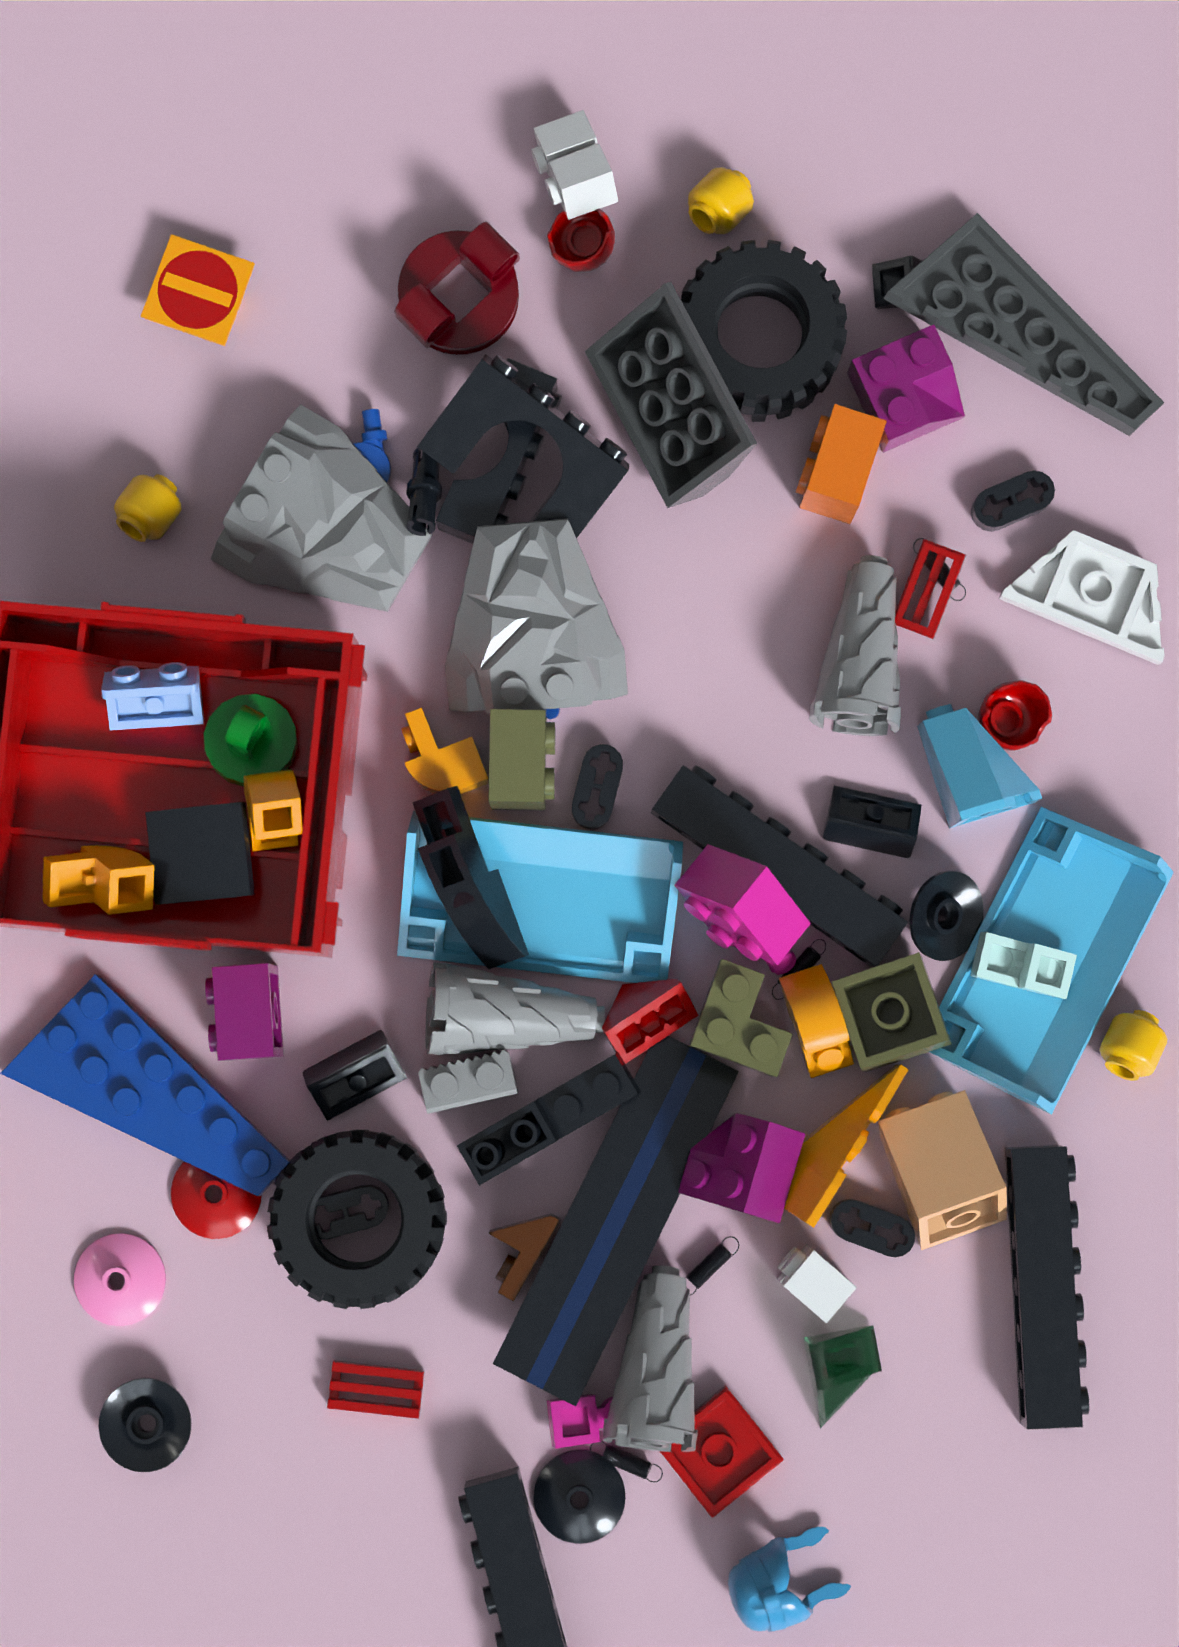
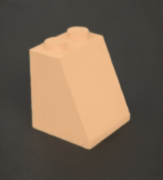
(943, 1168)

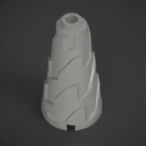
(860, 667)
(493, 1012)
(655, 1383)

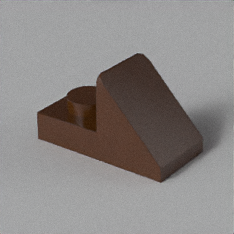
(528, 1238)

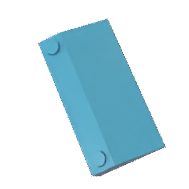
(1069, 894)
(579, 896)

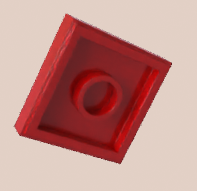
(728, 1453)

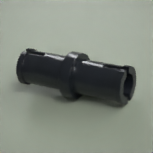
(423, 494)

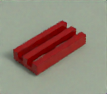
(942, 553)
(337, 1385)

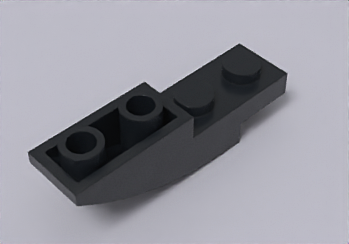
(463, 883)
(548, 1118)

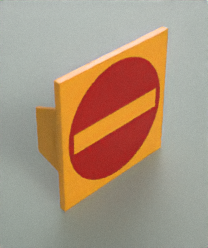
(197, 290)

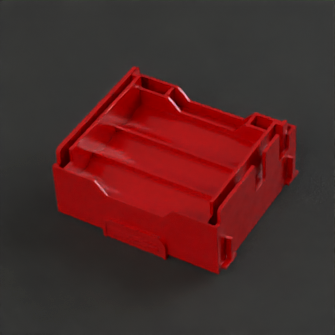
(86, 785)

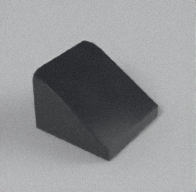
(888, 275)

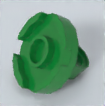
(250, 738)

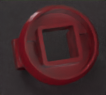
(488, 260)

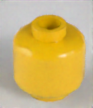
(720, 201)
(147, 507)
(1133, 1045)

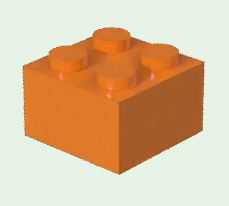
(845, 454)

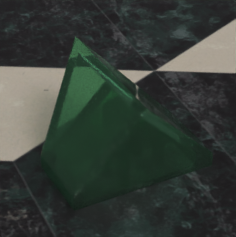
(840, 1366)

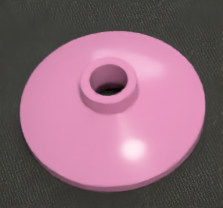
(142, 1273)

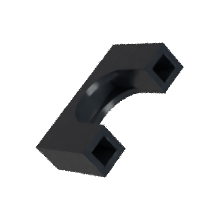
(497, 396)

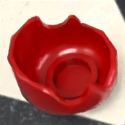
(582, 241)
(1015, 714)

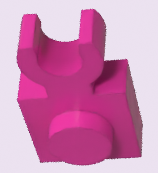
(576, 1424)

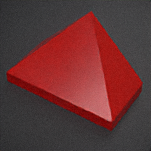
(646, 1015)

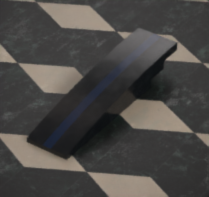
(614, 1220)

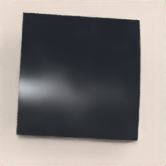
(200, 853)

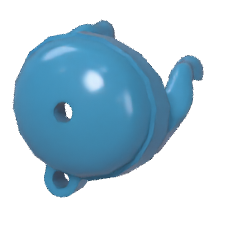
(761, 1583)

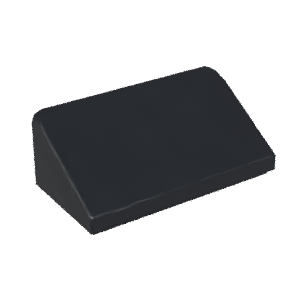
(872, 822)
(354, 1075)

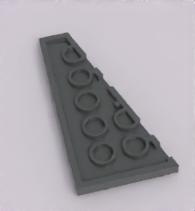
(1003, 309)

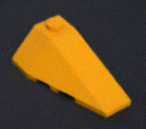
(835, 1142)

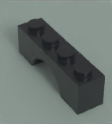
(484, 498)

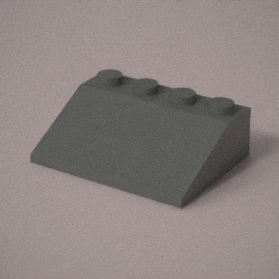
(671, 398)

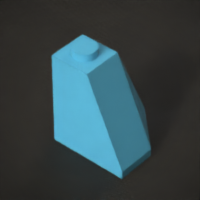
(971, 768)

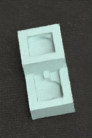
(1023, 965)

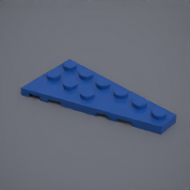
(125, 1074)

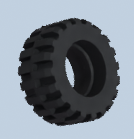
(797, 286)
(295, 1232)

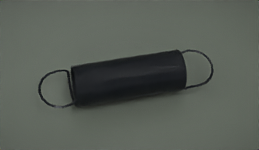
(804, 961)
(709, 1265)
(626, 1461)

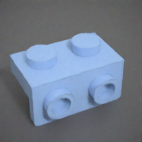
(153, 696)

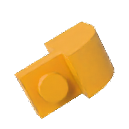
(444, 767)
(273, 810)
(99, 874)
(817, 1020)

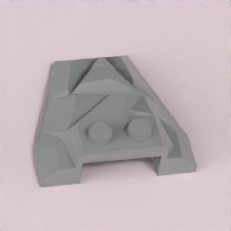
(319, 520)
(531, 625)

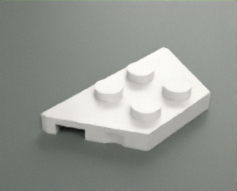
(1095, 593)

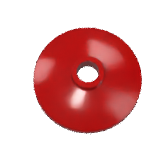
(205, 1217)

